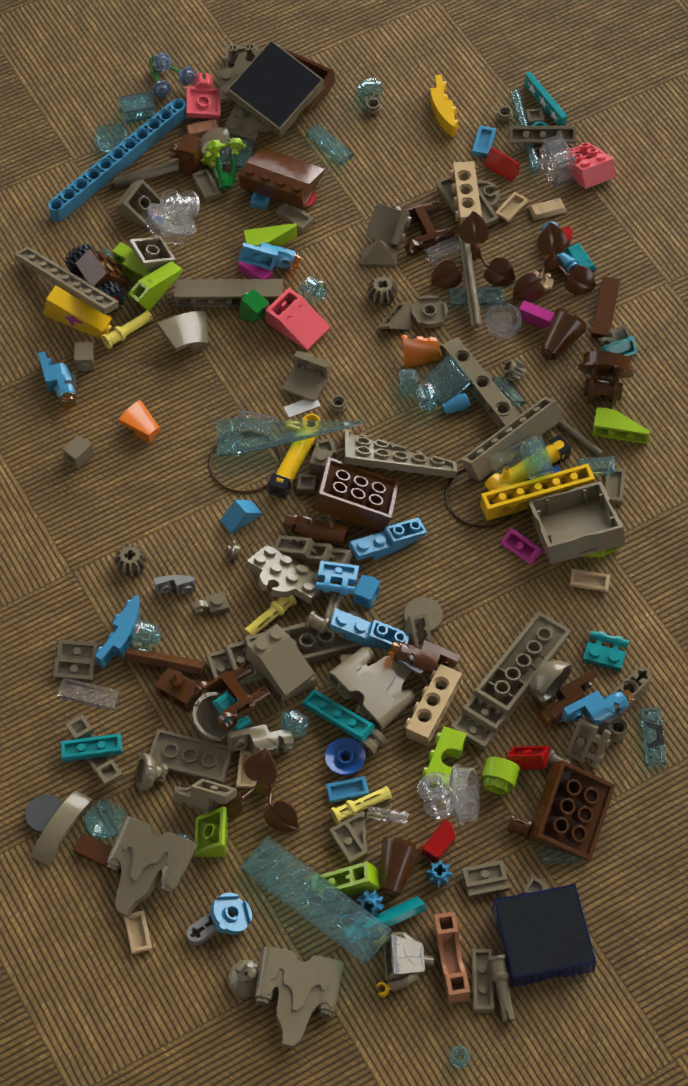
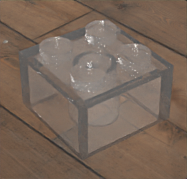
(557, 160)

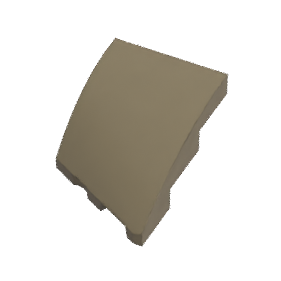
(186, 330)

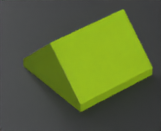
(211, 833)

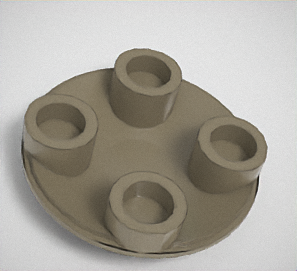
(217, 133)

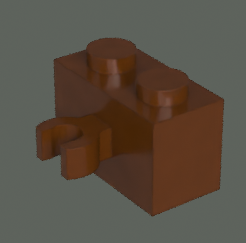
(188, 154)
(177, 689)

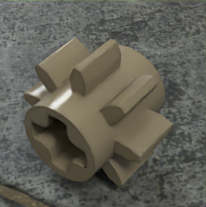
(514, 370)

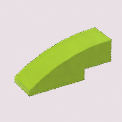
(129, 261)

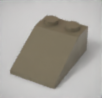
(279, 660)

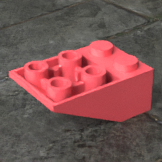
(592, 165)
(296, 319)

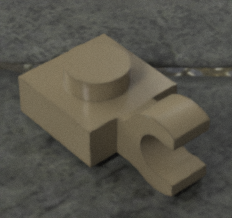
(215, 603)

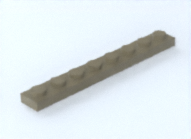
(66, 280)

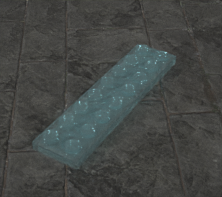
(316, 900)

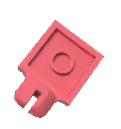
(203, 98)

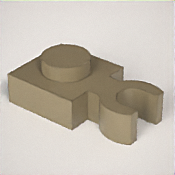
(616, 334)

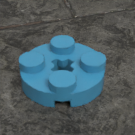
(221, 919)

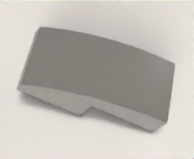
(182, 584)

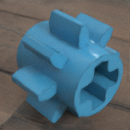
(442, 868)
(371, 902)

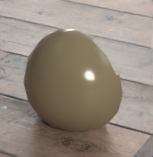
(549, 679)
(206, 717)

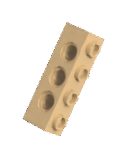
(466, 190)
(423, 731)

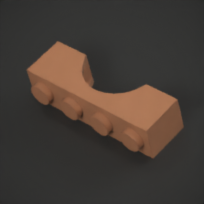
(450, 957)

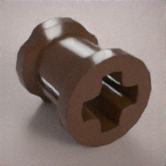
(519, 826)

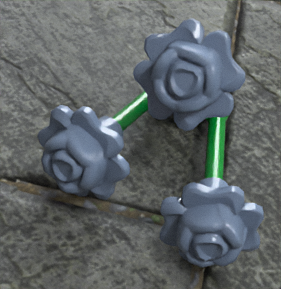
(160, 63)

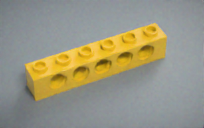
(515, 497)

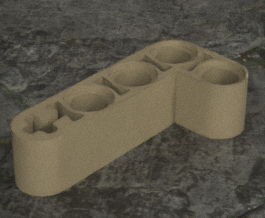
(630, 683)

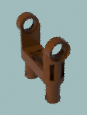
(430, 234)
(245, 702)

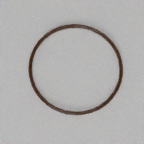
(234, 490)

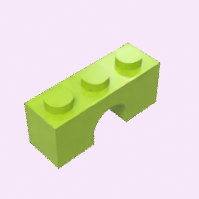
(449, 744)

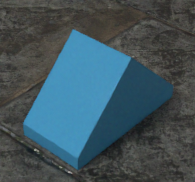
(239, 515)

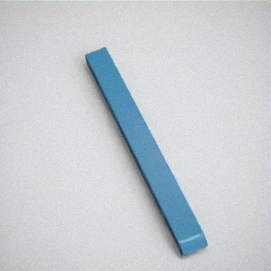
(117, 160)

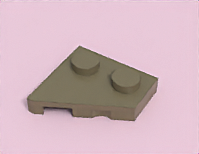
(351, 837)

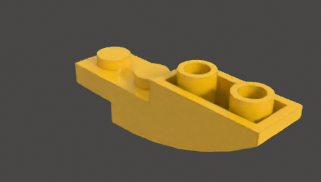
(442, 107)

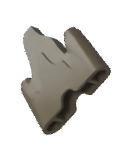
(373, 686)
(144, 860)
(299, 989)

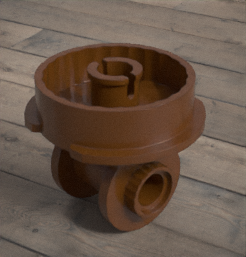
(607, 365)

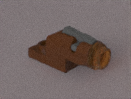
(423, 658)
(566, 696)

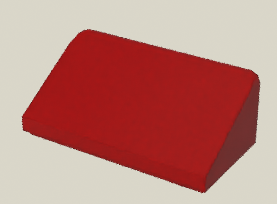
(502, 164)
(530, 757)

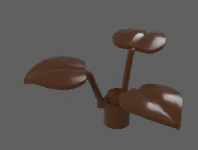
(473, 231)
(549, 242)
(262, 769)

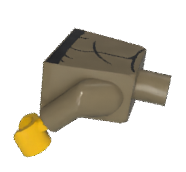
(403, 962)

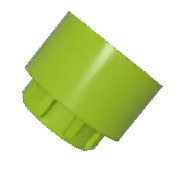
(499, 775)

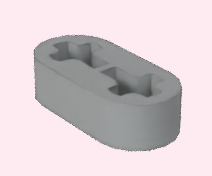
(201, 924)

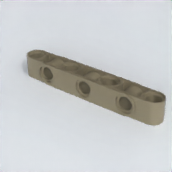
(482, 386)

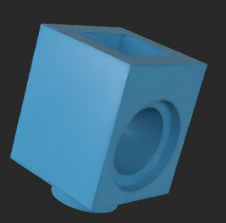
(366, 591)

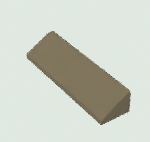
(536, 134)

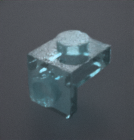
(408, 382)

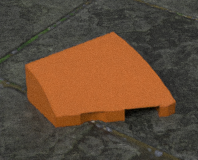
(419, 351)
(140, 421)

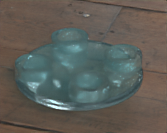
(110, 136)
(104, 819)

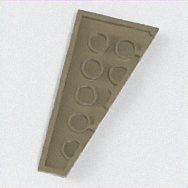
(390, 456)

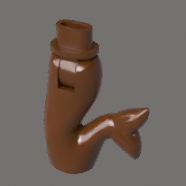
(312, 528)

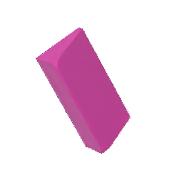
(521, 546)

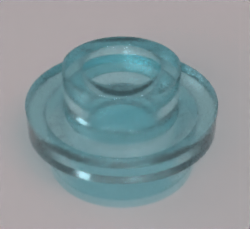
(460, 1050)

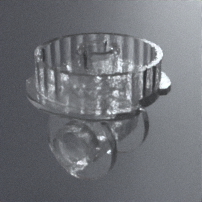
(174, 216)
(451, 794)

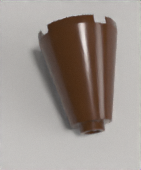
(562, 333)
(397, 863)

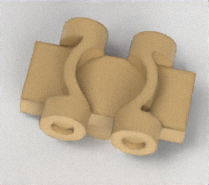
(547, 282)

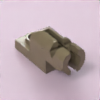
(258, 738)
(203, 795)

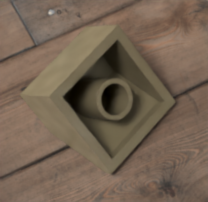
(135, 202)
(152, 252)

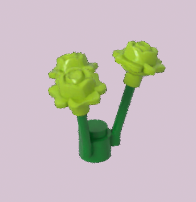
(209, 159)

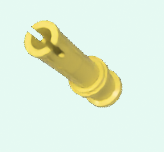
(120, 333)
(277, 608)
(353, 807)

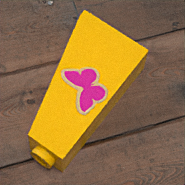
(76, 313)

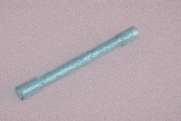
(518, 104)

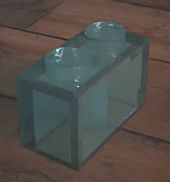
(137, 107)
(536, 457)

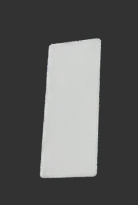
(300, 407)

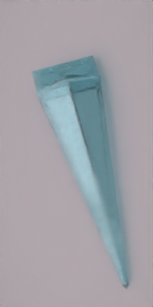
(249, 435)

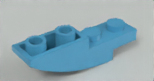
(391, 540)
(366, 633)
(120, 639)

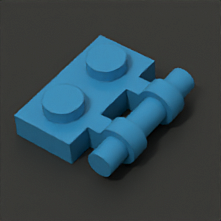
(339, 573)

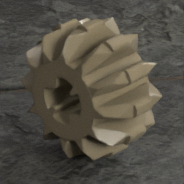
(382, 289)
(130, 559)

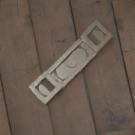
(103, 767)
(59, 827)

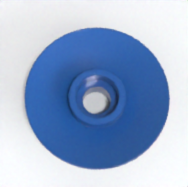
(345, 748)

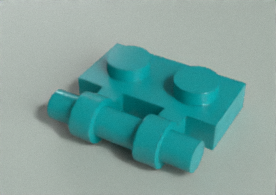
(605, 656)

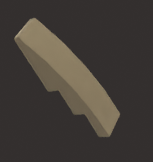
(308, 551)

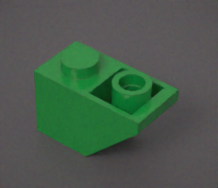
(252, 306)

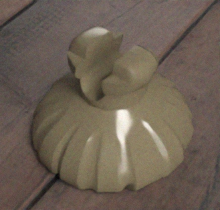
(148, 772)
(243, 985)

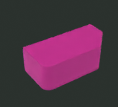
(255, 272)
(535, 315)

